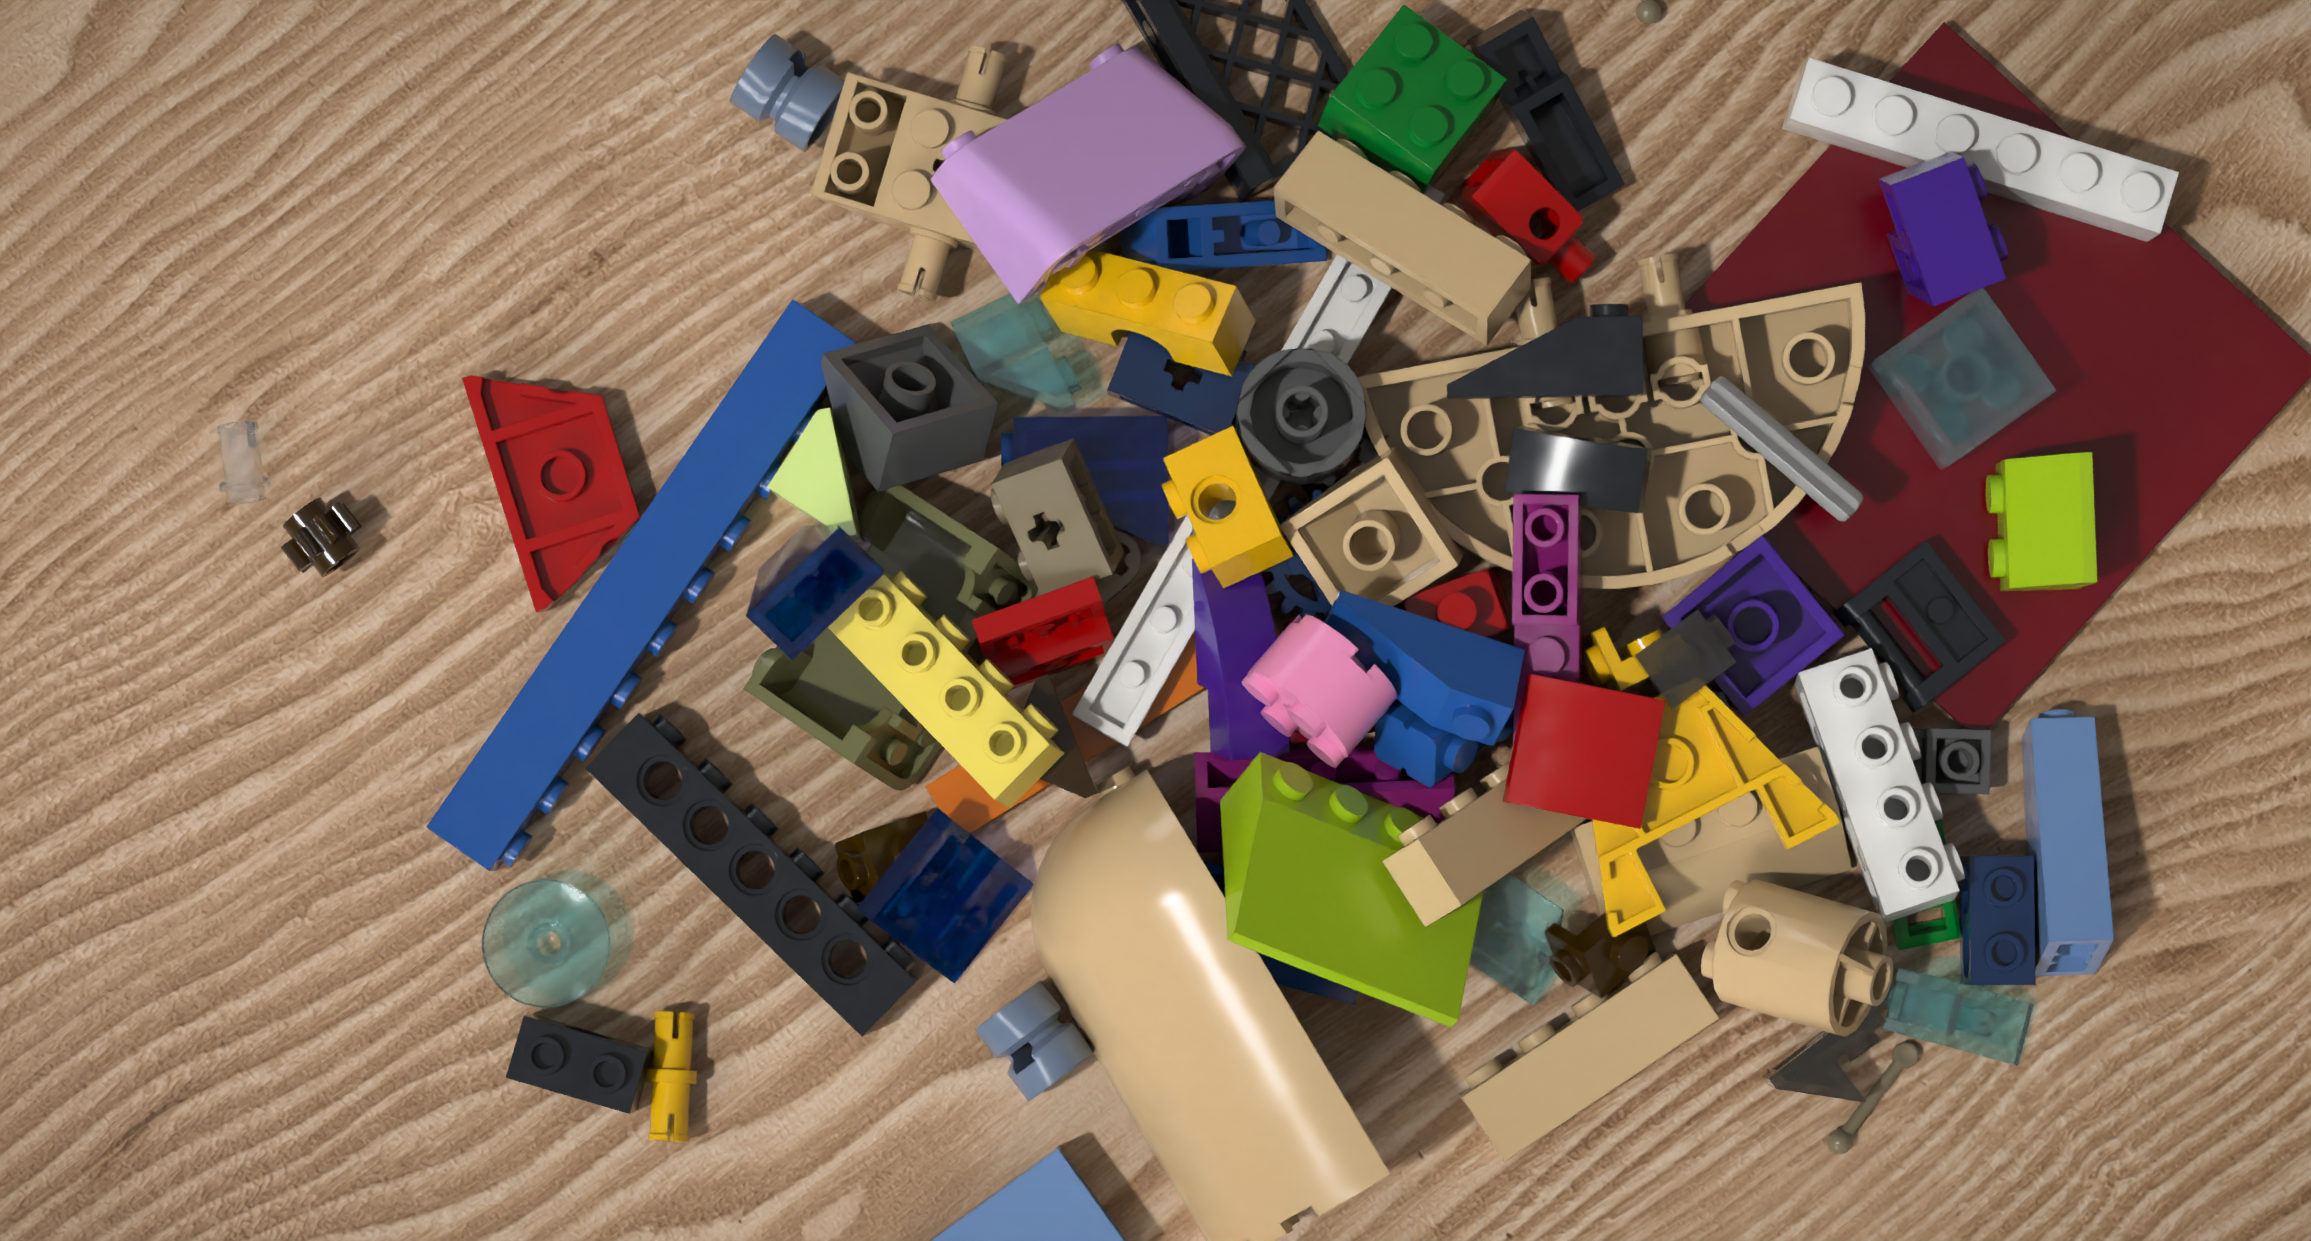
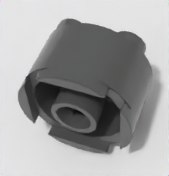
(1301, 378)

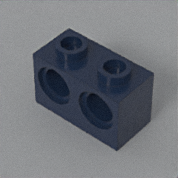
(1997, 920)

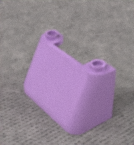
(1082, 166)

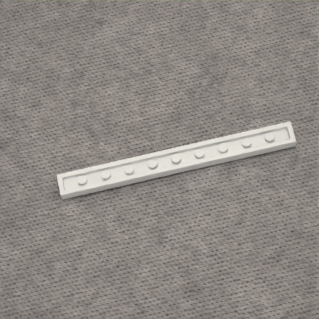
(1165, 610)

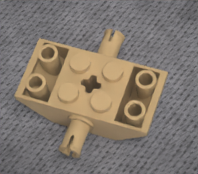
(889, 147)

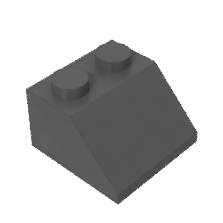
(907, 407)

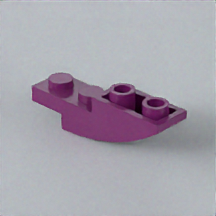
(1547, 588)

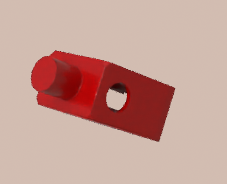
(1507, 193)
(1468, 603)

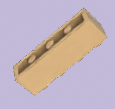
(1403, 236)
(1471, 847)
(1587, 1056)

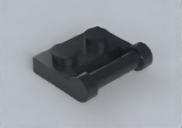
(1935, 611)

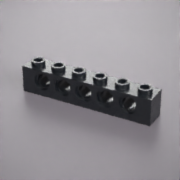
(625, 772)

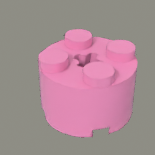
(1319, 689)

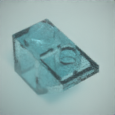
(1011, 356)

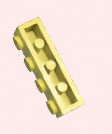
(947, 689)

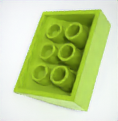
(1316, 895)

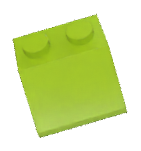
(2043, 522)

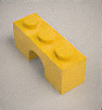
(1187, 314)

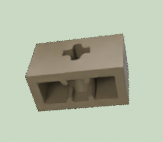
(1060, 486)

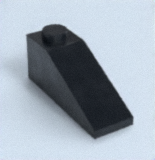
(1577, 359)

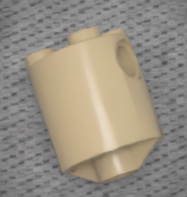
(1799, 957)

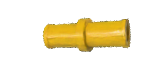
(671, 1076)

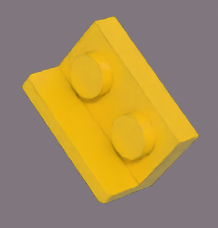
(1605, 664)

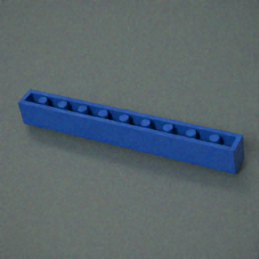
(639, 595)

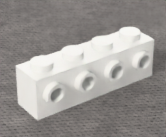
(1878, 786)

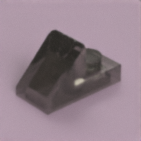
(1814, 1064)

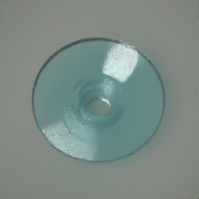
(513, 952)

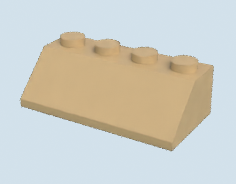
(1728, 844)

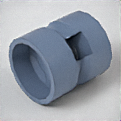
(788, 92)
(1034, 1041)

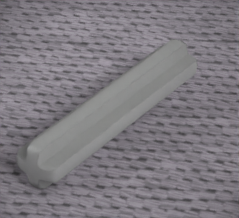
(1782, 449)

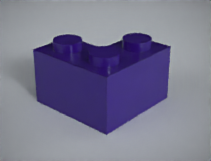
(1942, 230)

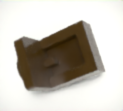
(870, 853)
(1595, 957)

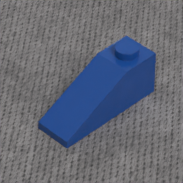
(1217, 237)
(1437, 670)

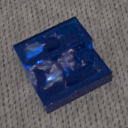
(945, 896)

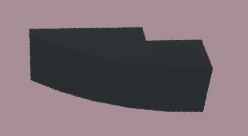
(1547, 111)

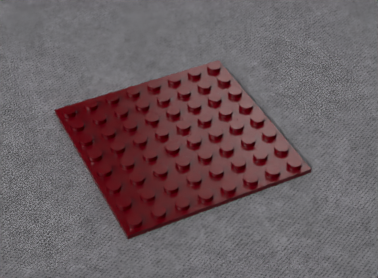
(2141, 339)

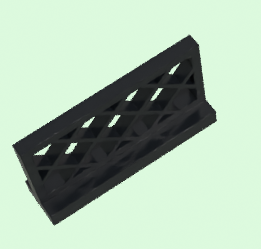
(1189, 62)

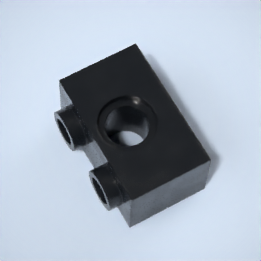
(580, 1063)

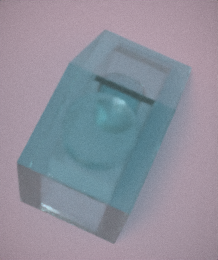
(1958, 1016)

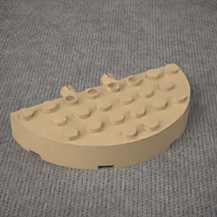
(1704, 482)

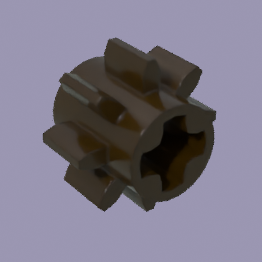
(321, 537)

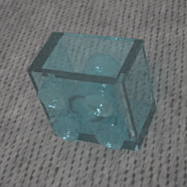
(1961, 378)

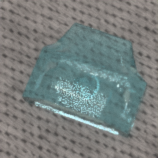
(1512, 938)

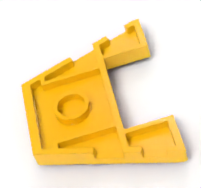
(1699, 765)

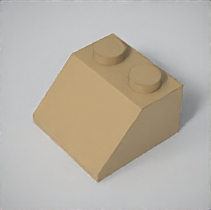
(1373, 534)

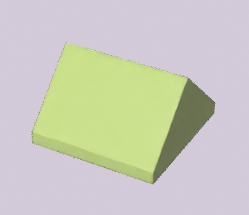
(818, 478)

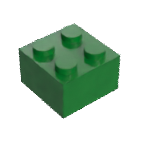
(1412, 99)

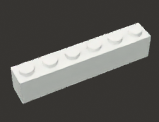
(2011, 156)

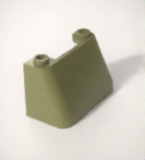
(835, 693)

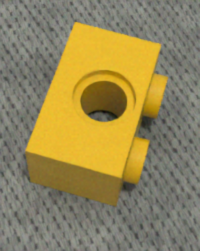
(1245, 539)

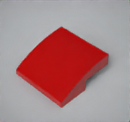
(1046, 633)
(1584, 751)

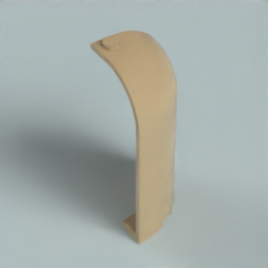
(1191, 1022)

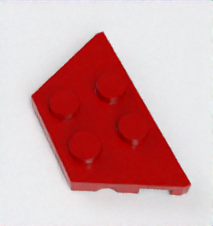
(555, 479)

